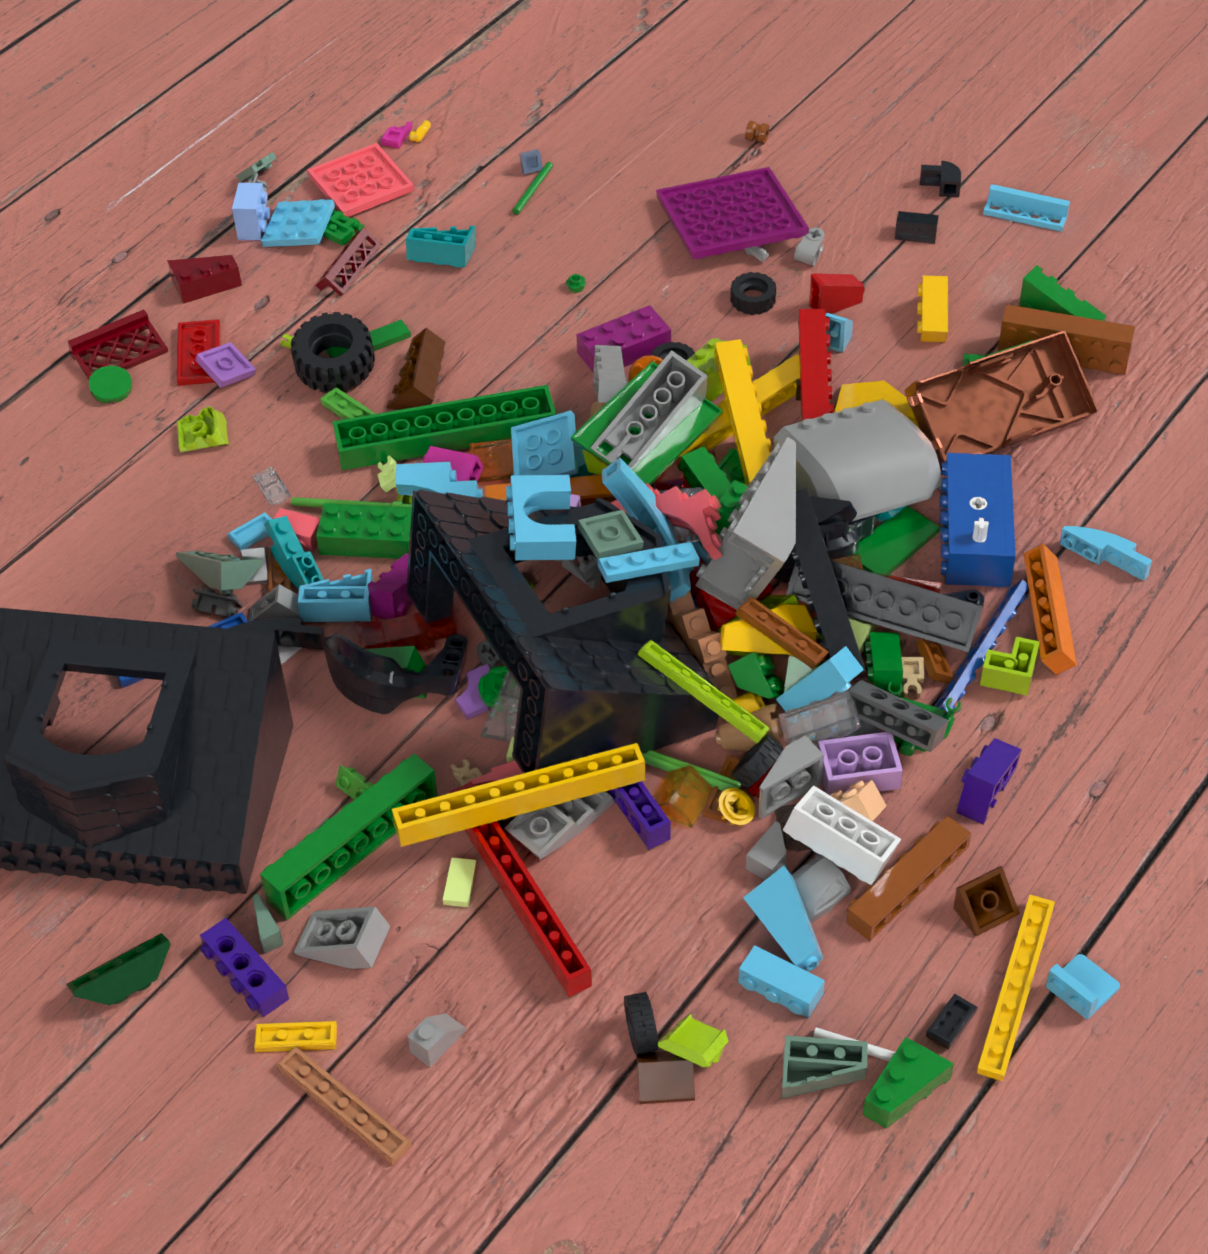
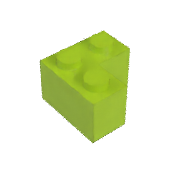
(1011, 671)

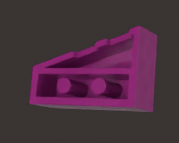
(389, 594)

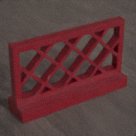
(110, 336)

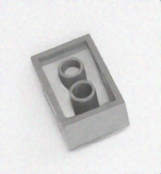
(791, 776)
(344, 937)

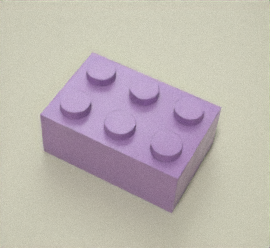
(859, 759)

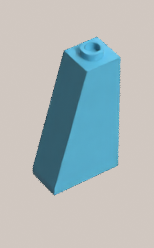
(785, 917)

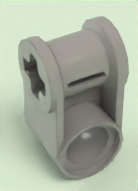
(810, 247)

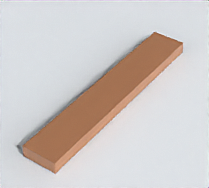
(344, 1105)

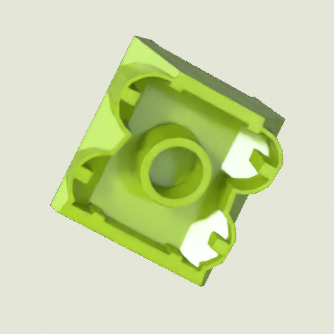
(203, 430)
(695, 1041)

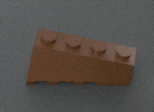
(419, 372)

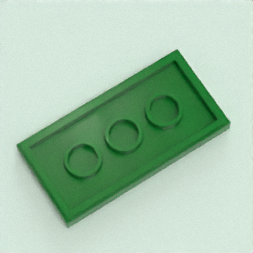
(895, 541)

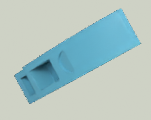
(1101, 545)

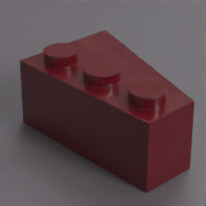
(204, 276)

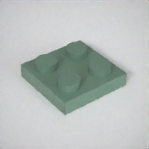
(610, 534)

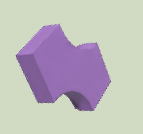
(470, 701)

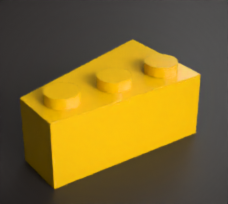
(933, 308)

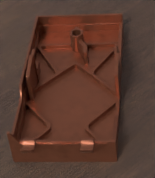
(1002, 398)

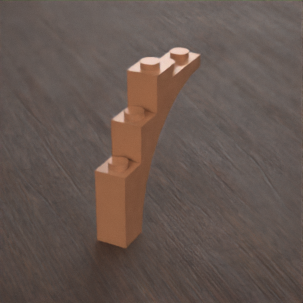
(701, 642)

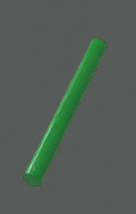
(532, 188)

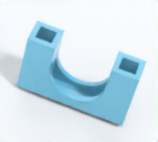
(531, 538)

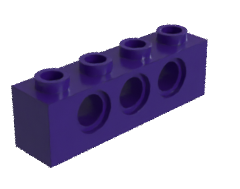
(643, 813)
(224, 938)

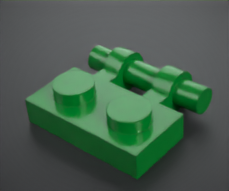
(341, 228)

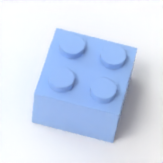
(250, 211)

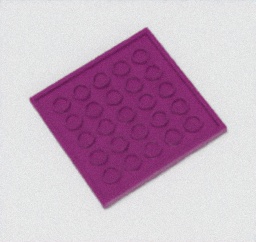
(731, 213)

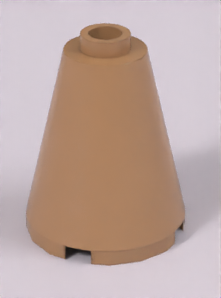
(734, 739)

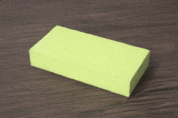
(460, 882)

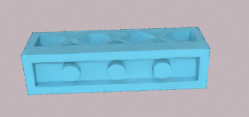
(1028, 205)

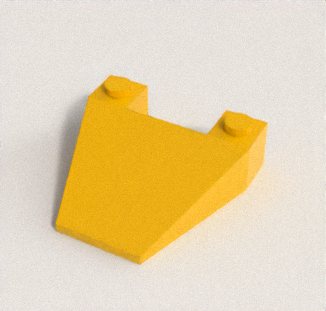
(859, 393)

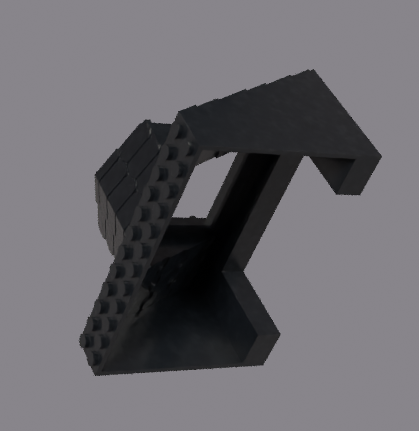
(573, 667)
(182, 801)

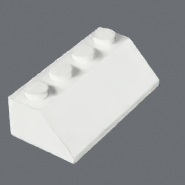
(841, 835)

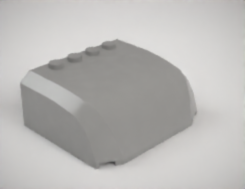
(864, 458)

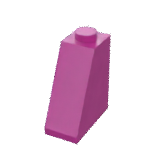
(467, 466)

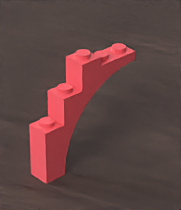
(691, 513)

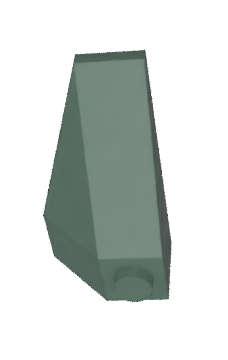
(220, 570)

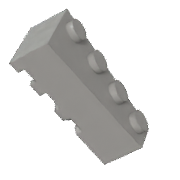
(608, 372)

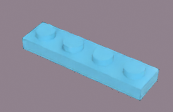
(648, 562)

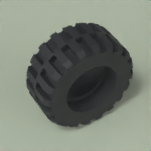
(329, 332)

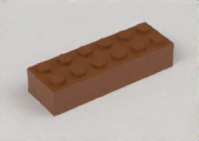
(1095, 342)

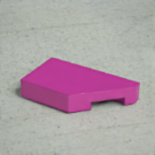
(395, 136)

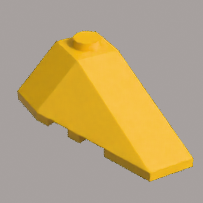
(745, 638)

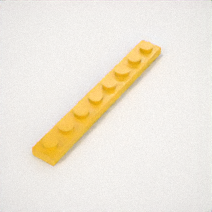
(1015, 988)

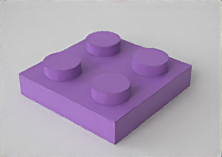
(225, 364)

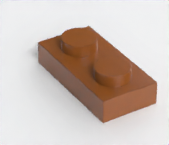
(934, 660)

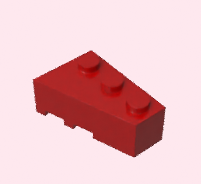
(718, 612)

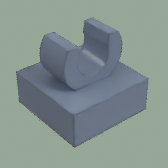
(530, 161)

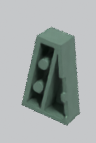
(821, 1064)

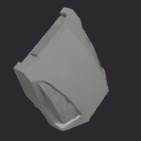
(820, 886)

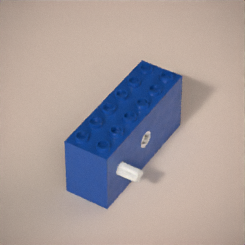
(977, 520)

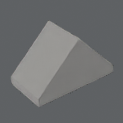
(260, 575)

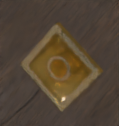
(683, 795)

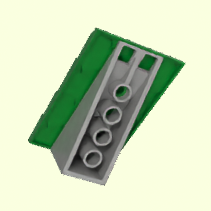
(651, 419)

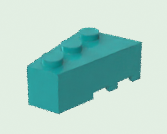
(441, 247)

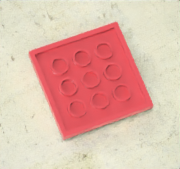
(360, 180)

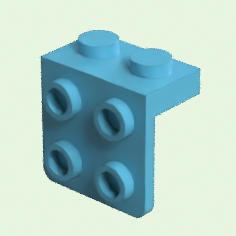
(1082, 985)

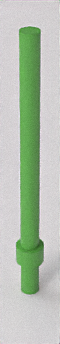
(313, 502)

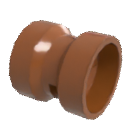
(757, 132)

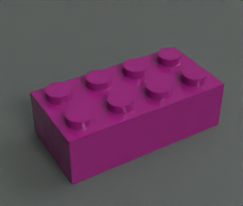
(635, 333)

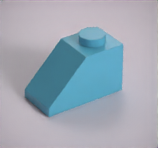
(840, 332)

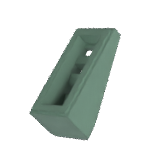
(268, 930)

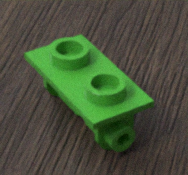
(351, 782)

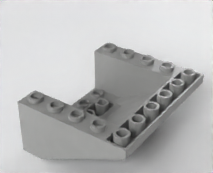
(759, 532)

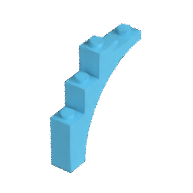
(433, 477)
(641, 504)

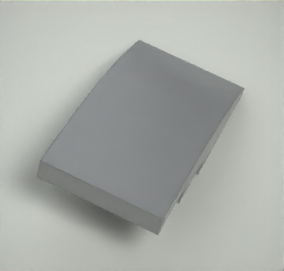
(554, 826)

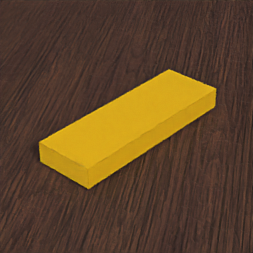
(304, 1035)

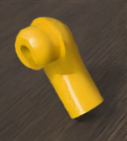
(421, 132)

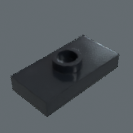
(951, 1021)

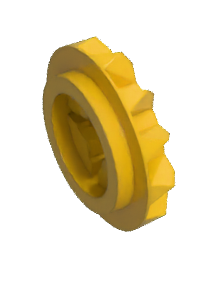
(743, 804)

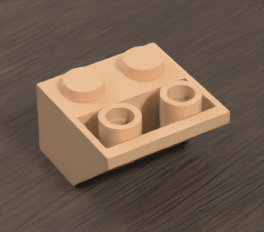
(862, 798)

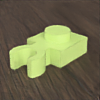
(388, 475)

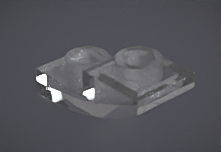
(271, 486)

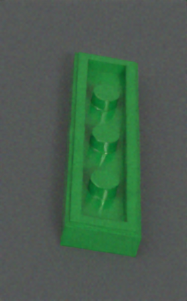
(380, 338)

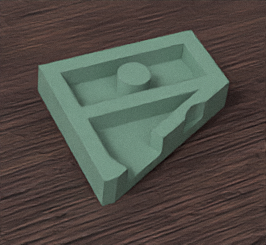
(264, 164)

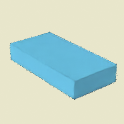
(250, 532)

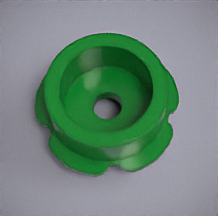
(576, 283)

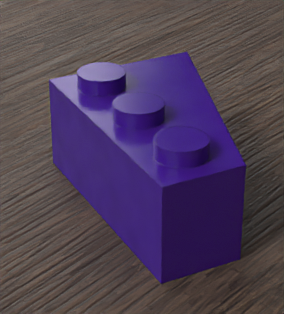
(986, 778)

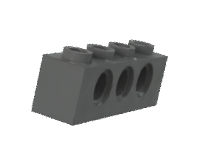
(898, 716)

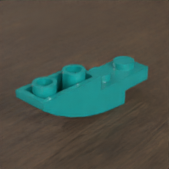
(289, 554)

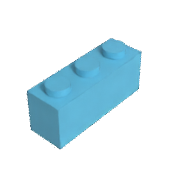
(781, 982)

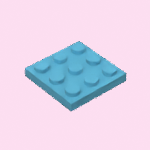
(298, 223)
(545, 446)

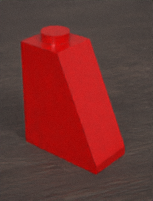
(835, 292)

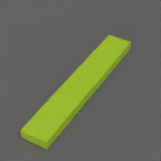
(703, 691)

